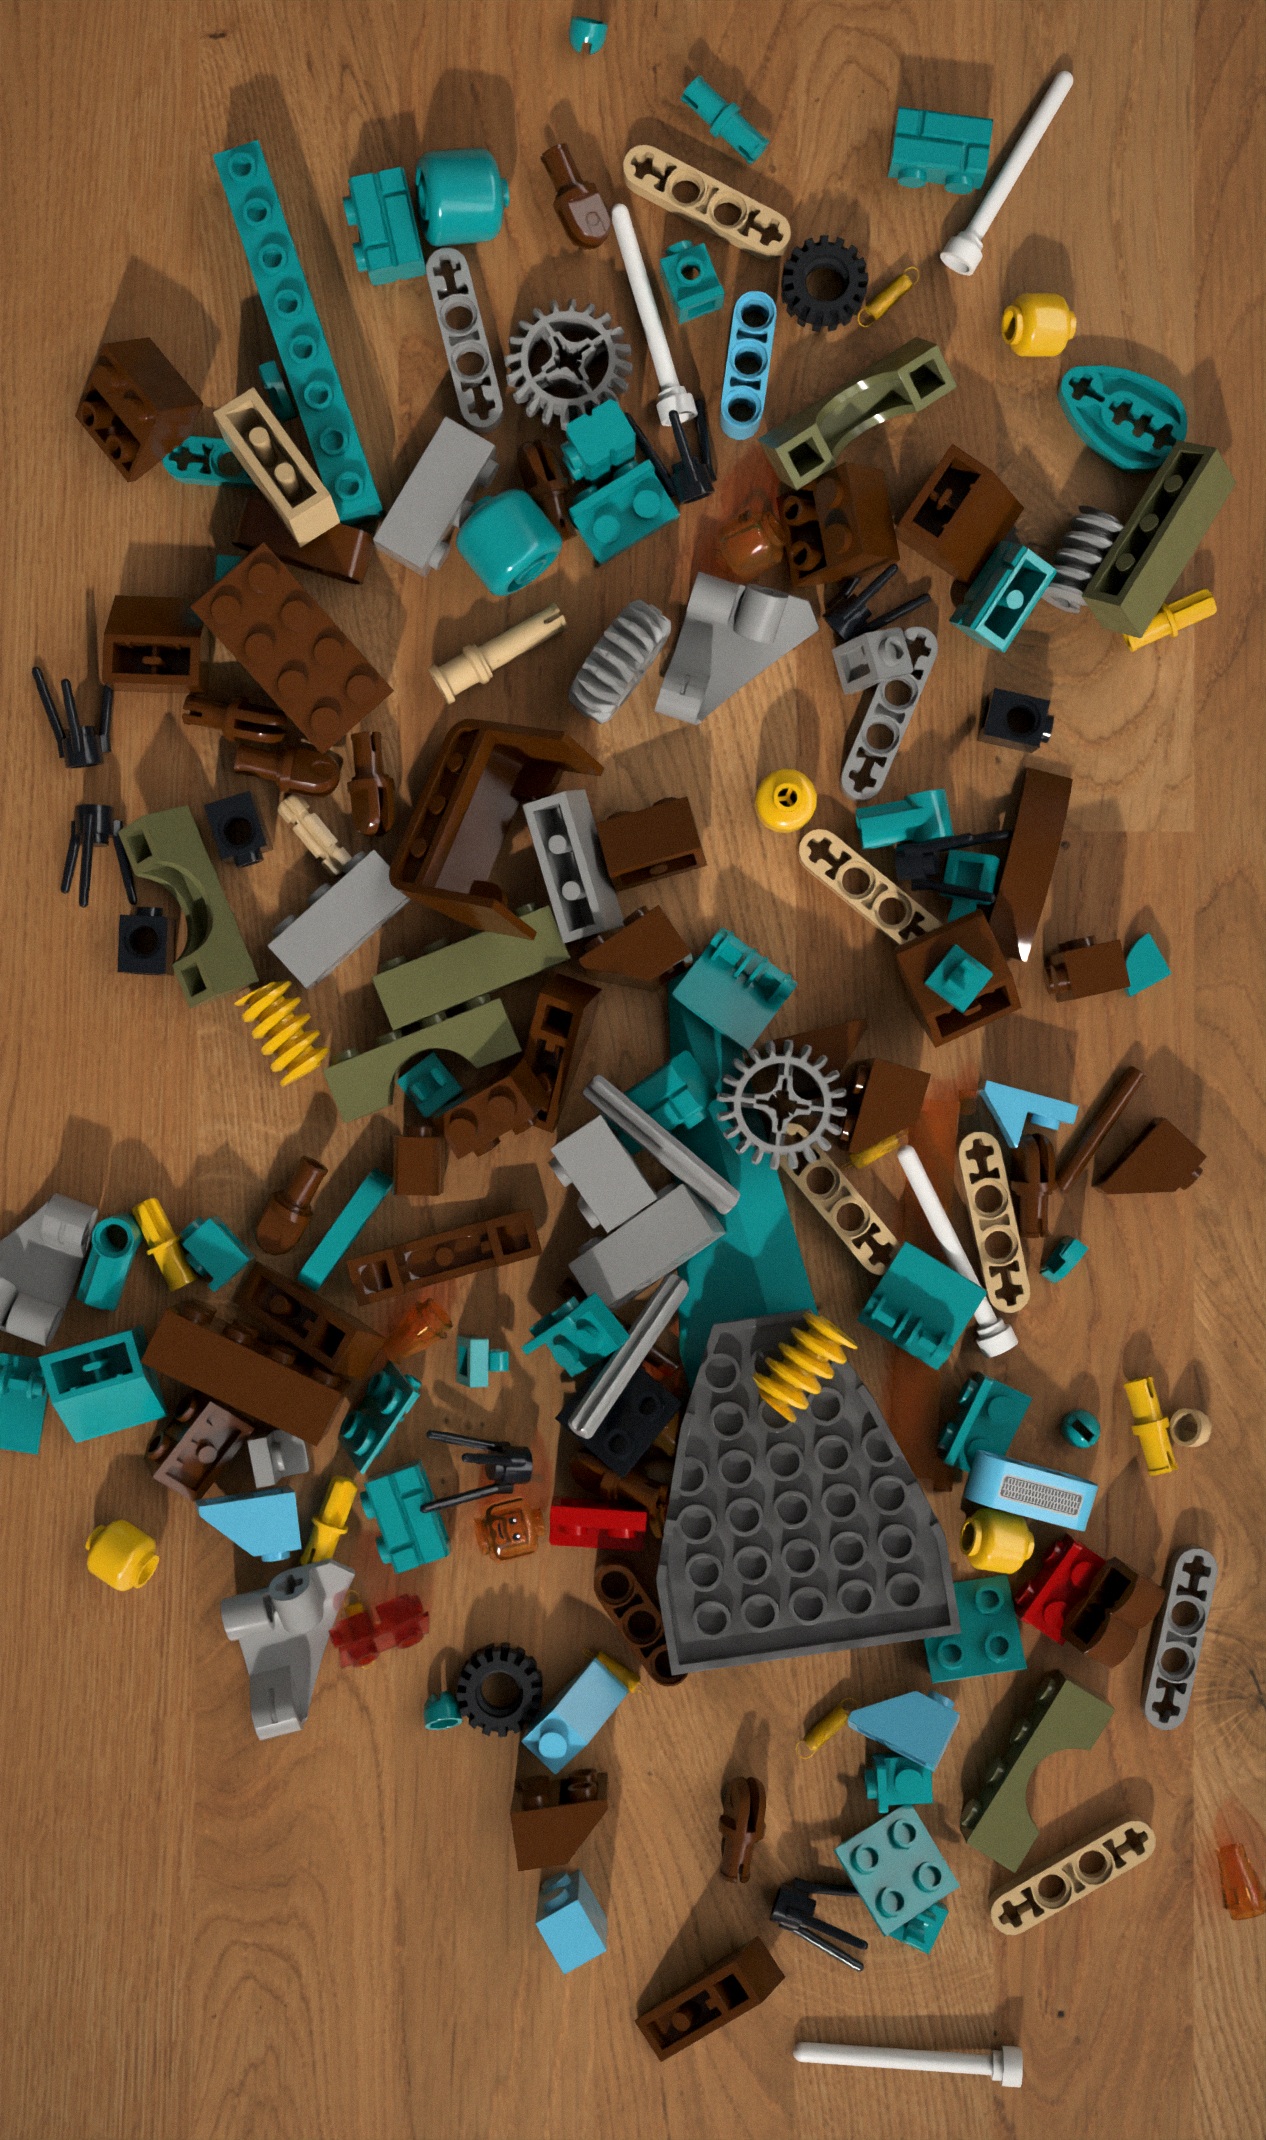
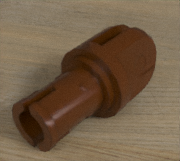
(576, 200)
(546, 483)
(236, 718)
(294, 769)
(370, 788)
(1033, 1181)
(289, 1210)
(601, 1480)
(741, 1826)

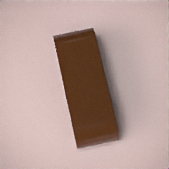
(337, 553)
(622, 1604)

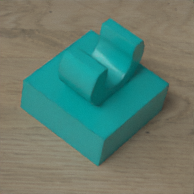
(958, 978)
(429, 1085)
(476, 1359)
(923, 1929)

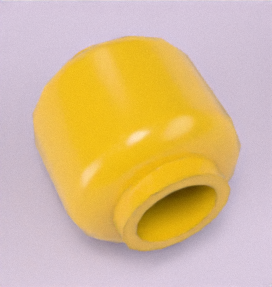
(1038, 324)
(773, 813)
(996, 1540)
(121, 1555)

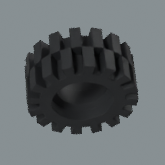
(824, 255)
(492, 1717)

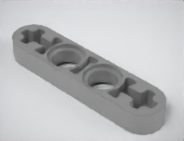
(466, 340)
(892, 716)
(1184, 1637)

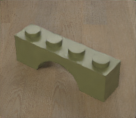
(889, 388)
(172, 853)
(367, 1080)
(1064, 1718)

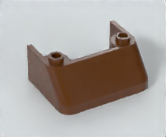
(467, 814)

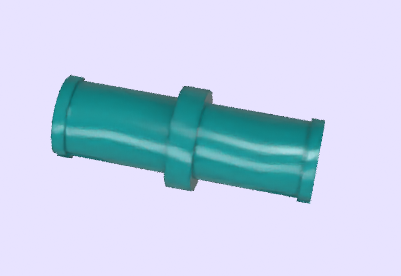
(725, 120)

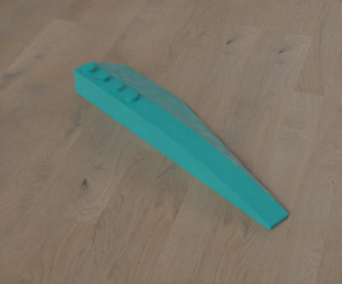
(758, 1260)

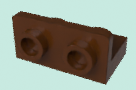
(196, 1444)

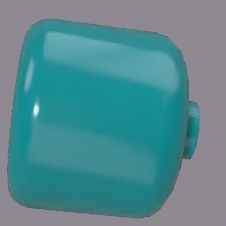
(460, 196)
(508, 541)

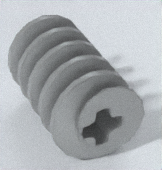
(1081, 557)

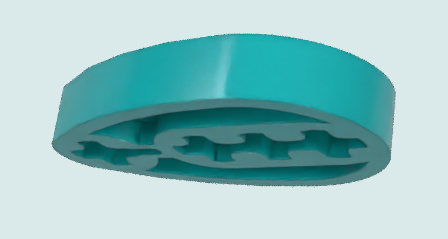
(1142, 397)

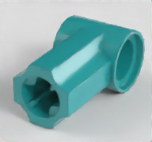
(915, 819)
(109, 1265)

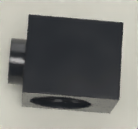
(994, 721)
(224, 814)
(161, 958)

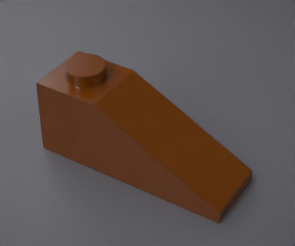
(558, 1040)
(310, 1322)
(711, 1999)

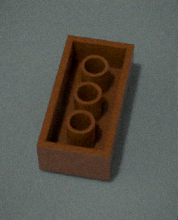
(291, 647)
(246, 1370)

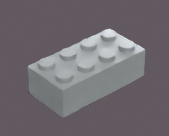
(603, 1173)

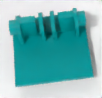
(734, 989)
(922, 1305)
(21, 1403)
(369, 1427)
(987, 1638)
(896, 1868)

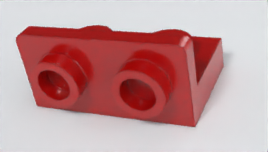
(597, 1524)
(1058, 1586)

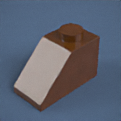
(834, 1042)
(1153, 1163)

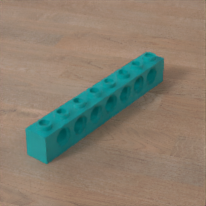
(298, 333)

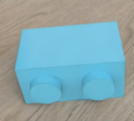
(571, 1920)

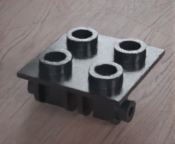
(632, 1421)

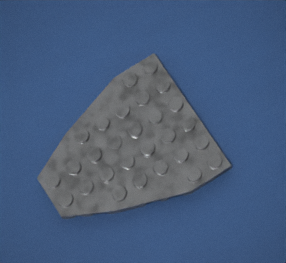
(791, 1529)

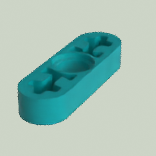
(196, 471)
(345, 1230)

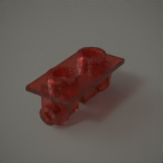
(398, 1627)

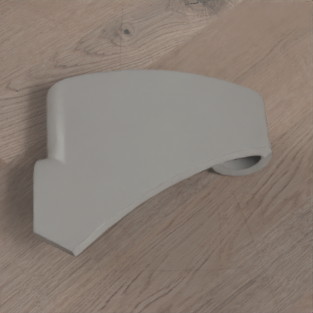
(727, 642)
(42, 1267)
(285, 1639)

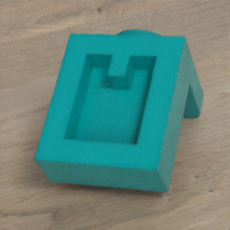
(897, 1781)

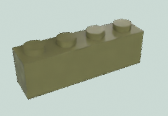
(1159, 538)
(468, 968)

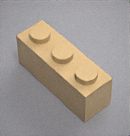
(277, 467)

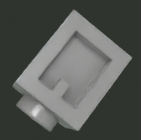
(872, 659)
(276, 1456)

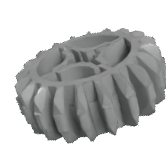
(584, 353)
(619, 661)
(785, 1070)

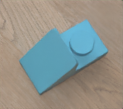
(1011, 1105)

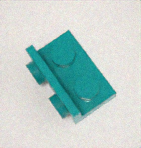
(622, 511)
(578, 1333)
(985, 1421)

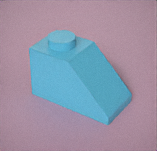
(256, 1521)
(574, 1715)
(910, 1725)

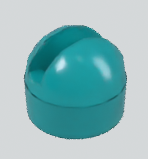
(587, 31)
(1074, 1437)
(442, 1713)

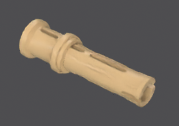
(478, 662)

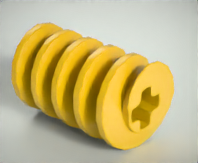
(283, 1030)
(802, 1365)

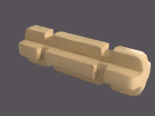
(314, 834)

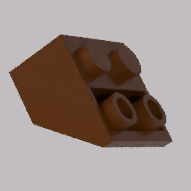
(137, 406)
(959, 516)
(838, 526)
(155, 646)
(640, 955)
(921, 956)
(884, 1103)
(556, 1816)

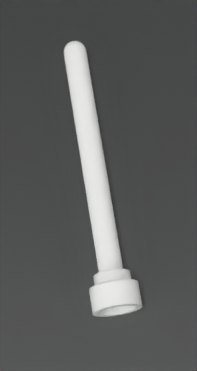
(964, 250)
(672, 395)
(994, 1335)
(1002, 2064)

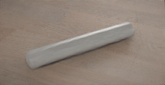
(660, 1144)
(629, 1356)

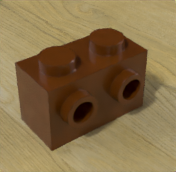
(651, 843)
(1085, 969)
(491, 1109)

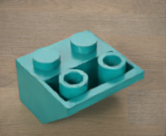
(103, 1384)

